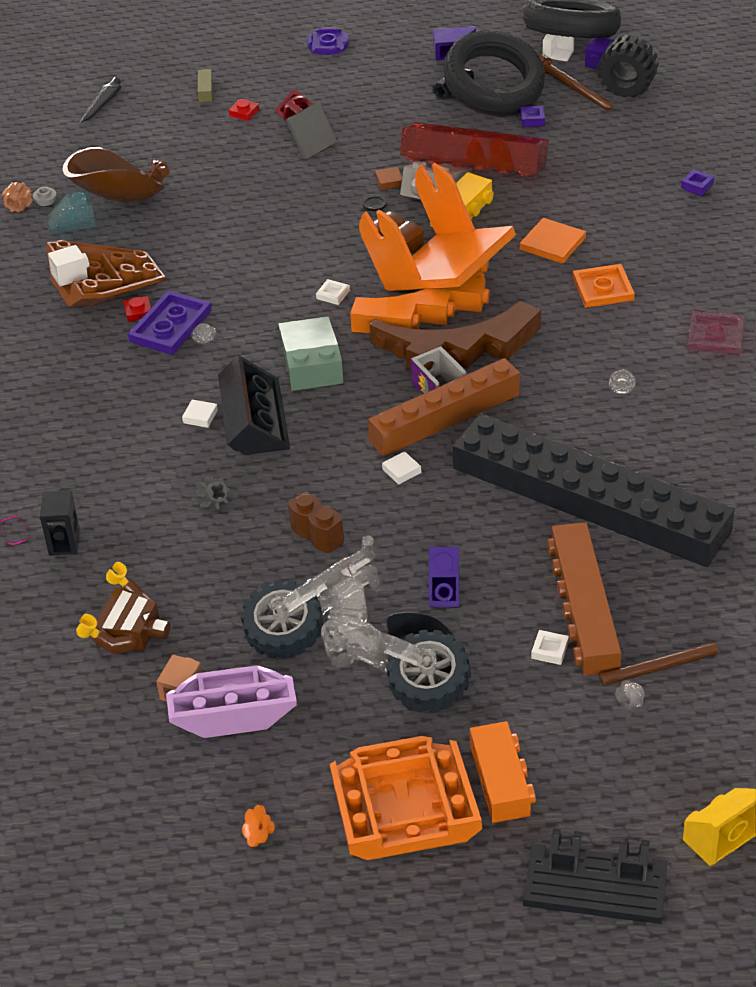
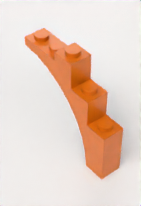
(424, 306)

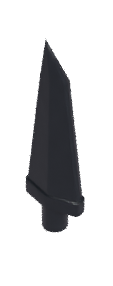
(105, 94)

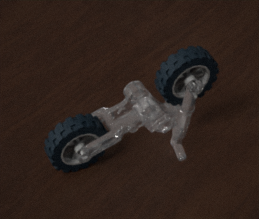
(300, 617)

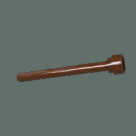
(574, 84)

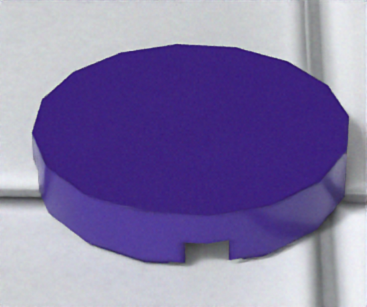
(333, 42)

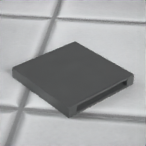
(311, 130)

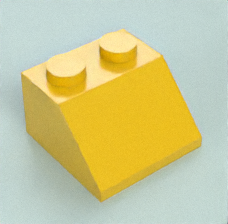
(722, 825)

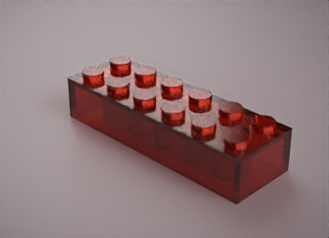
(474, 148)

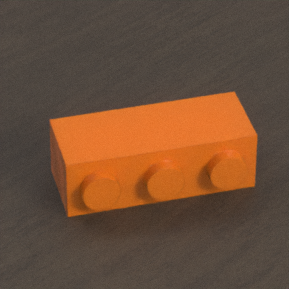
(501, 772)

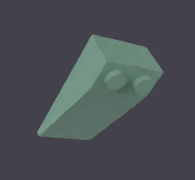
(311, 353)

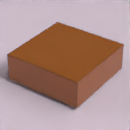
(388, 178)

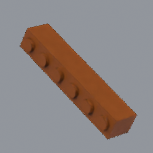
(443, 407)
(585, 599)

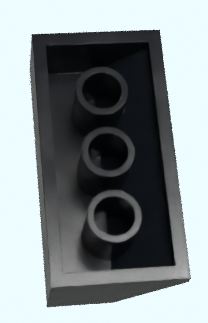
(252, 408)

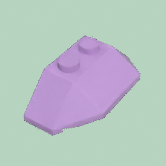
(231, 701)

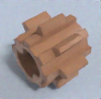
(17, 197)

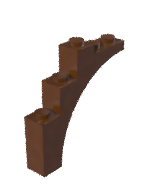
(497, 336)

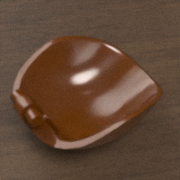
(114, 177)

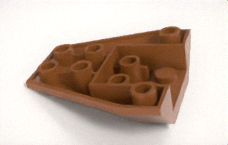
(110, 273)

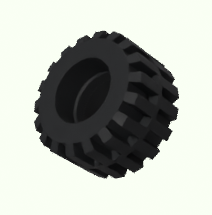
(634, 53)

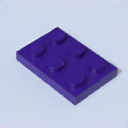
(169, 322)

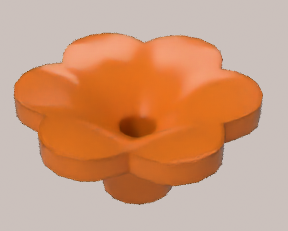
(257, 826)

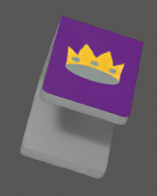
(442, 365)

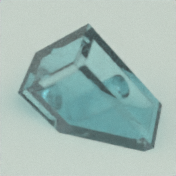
(72, 213)

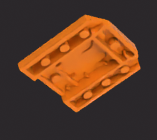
(404, 798)

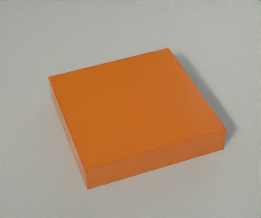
(552, 240)
(603, 285)

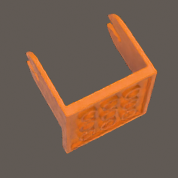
(449, 256)

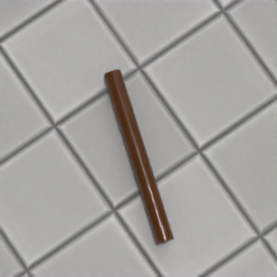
(658, 663)

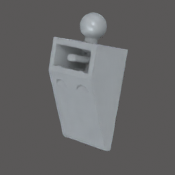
(408, 185)

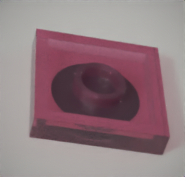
(715, 333)

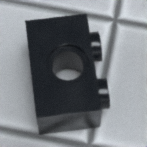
(60, 523)

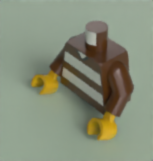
(126, 618)

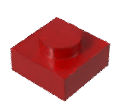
(243, 109)
(136, 308)

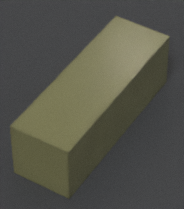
(205, 85)

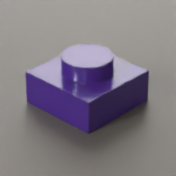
(532, 116)
(697, 182)

